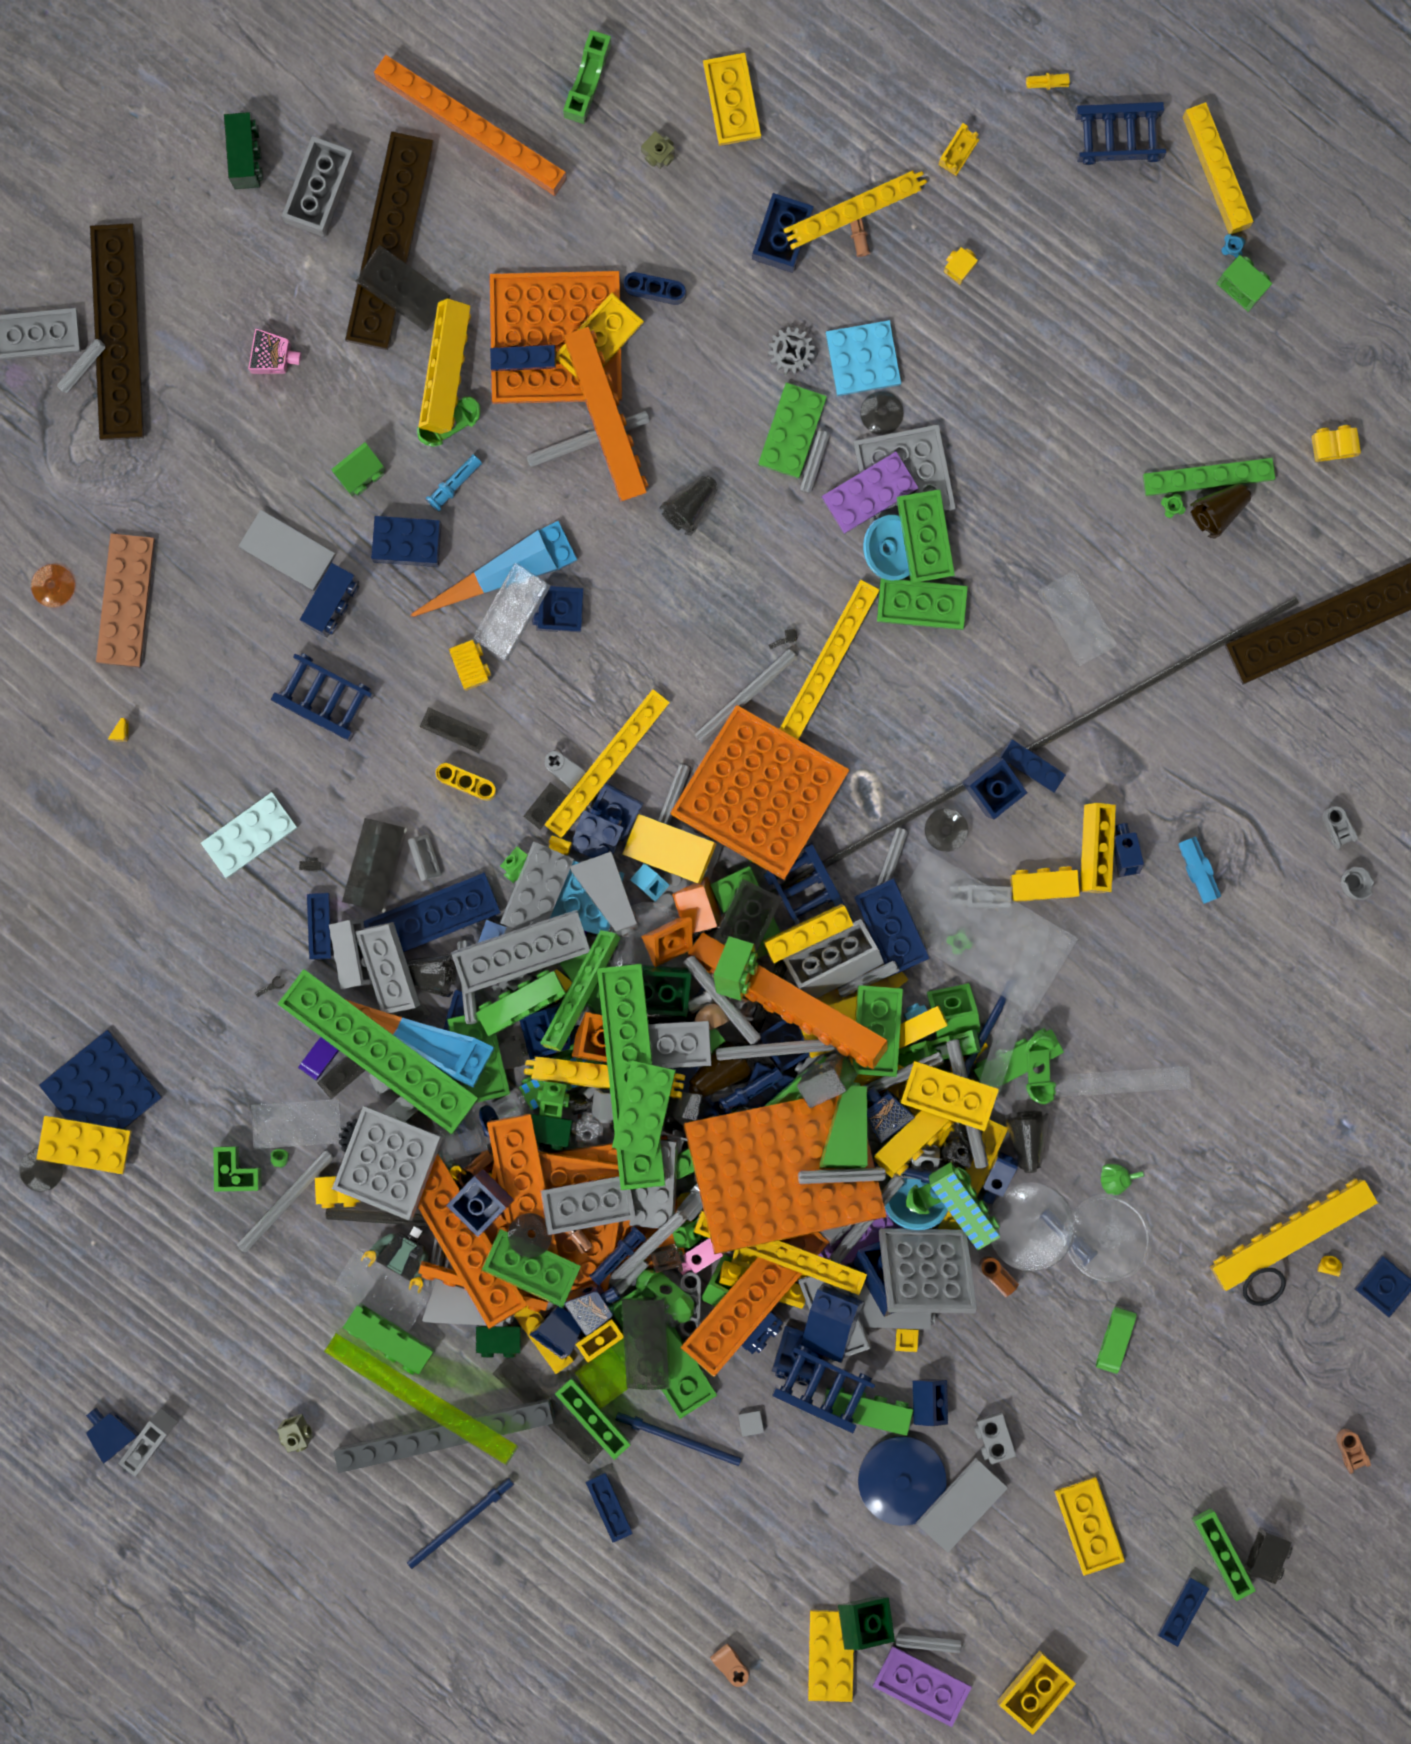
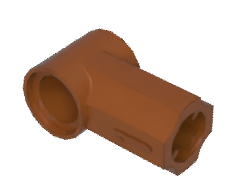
(483, 1161)
(999, 1277)

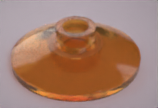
(60, 593)

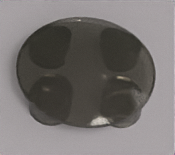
(39, 1174)

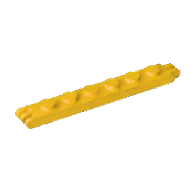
(855, 208)
(580, 1073)

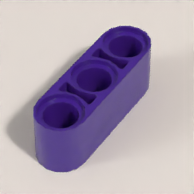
(318, 1059)

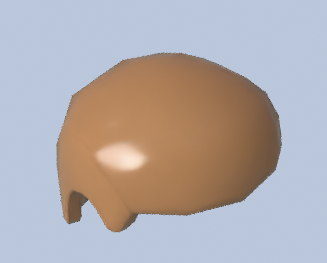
(713, 1014)

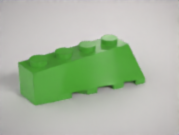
(521, 1003)

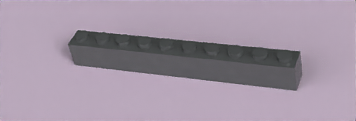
(438, 1437)

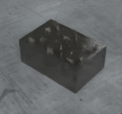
(747, 914)

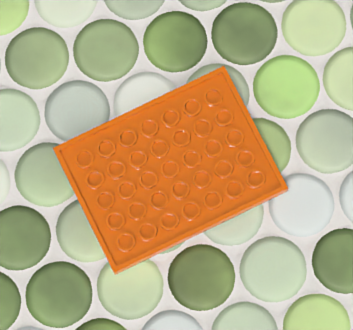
(750, 1176)

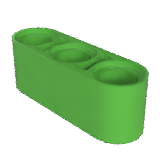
(1116, 1340)

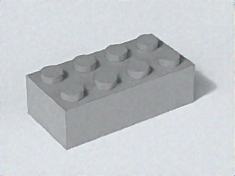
(318, 186)
(834, 961)

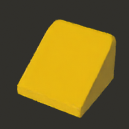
(120, 732)

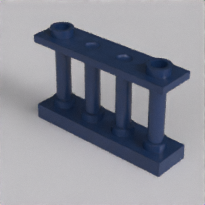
(1130, 113)
(323, 718)
(819, 876)
(805, 1401)

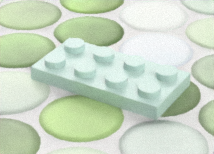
(249, 835)

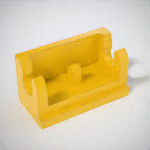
(959, 150)

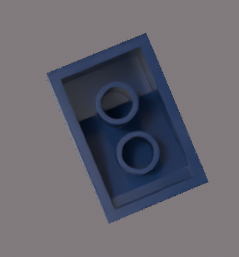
(831, 1323)

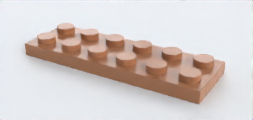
(125, 600)

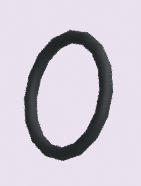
(1274, 1298)

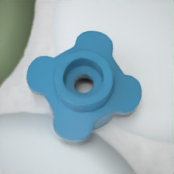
(1237, 241)

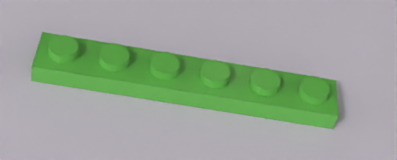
(1208, 477)
(580, 991)

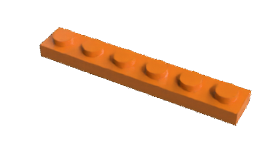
(431, 1271)

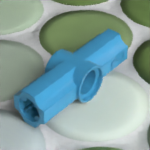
(1199, 870)

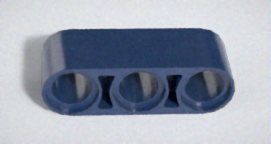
(647, 280)

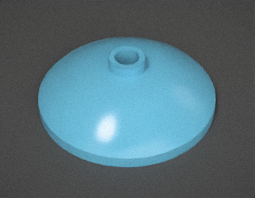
(888, 533)
(908, 1219)

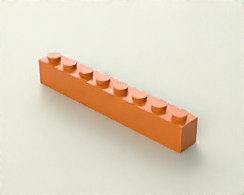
(604, 413)

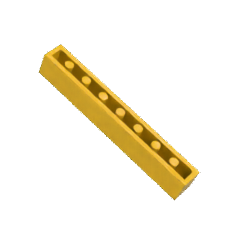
(1293, 1234)

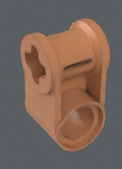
(1353, 1454)
(728, 1662)

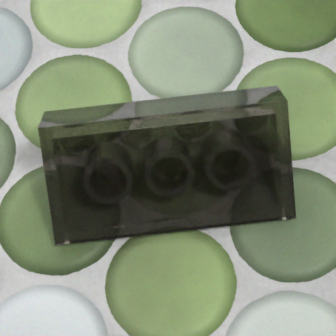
(374, 865)
(646, 1343)

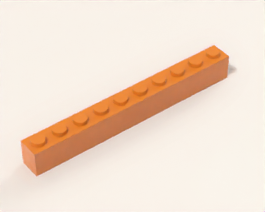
(470, 125)
(801, 1008)

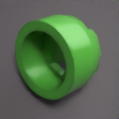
(275, 1154)

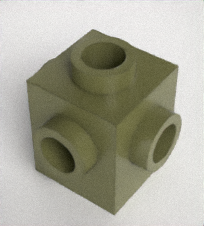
(658, 143)
(295, 1433)

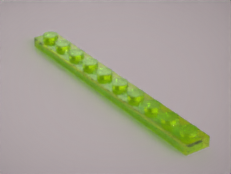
(421, 1399)

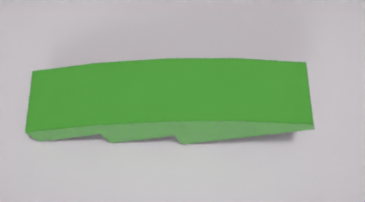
(968, 1042)

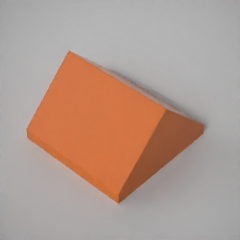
(699, 904)
(669, 940)

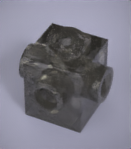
(957, 1153)

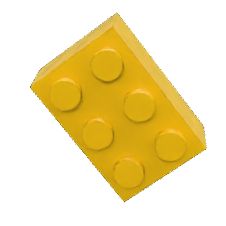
(1036, 1692)

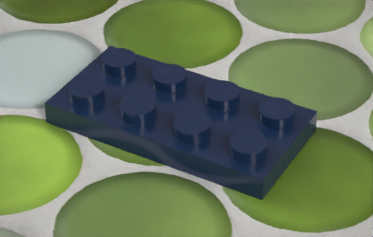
(892, 926)

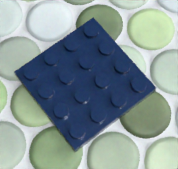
(101, 1086)

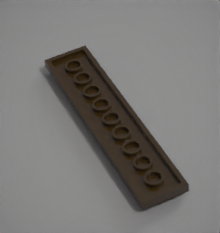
(391, 228)
(118, 328)
(1322, 625)

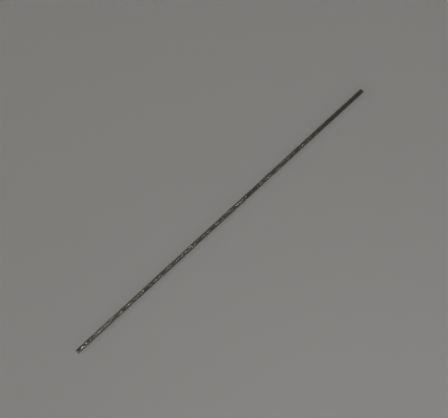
(1040, 743)

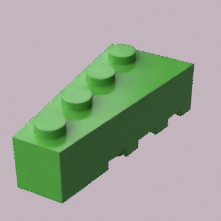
(388, 1338)

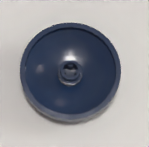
(901, 1479)

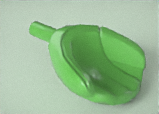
(1117, 1179)

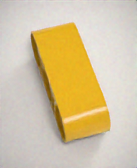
(458, 774)

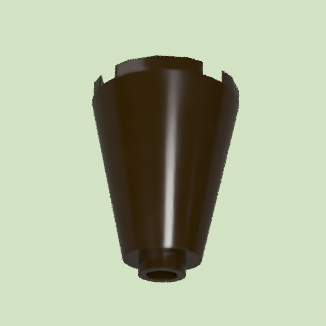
(1220, 509)
(718, 1075)

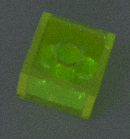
(604, 1377)

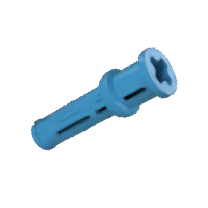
(447, 489)

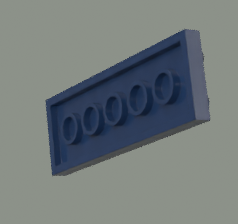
(440, 912)

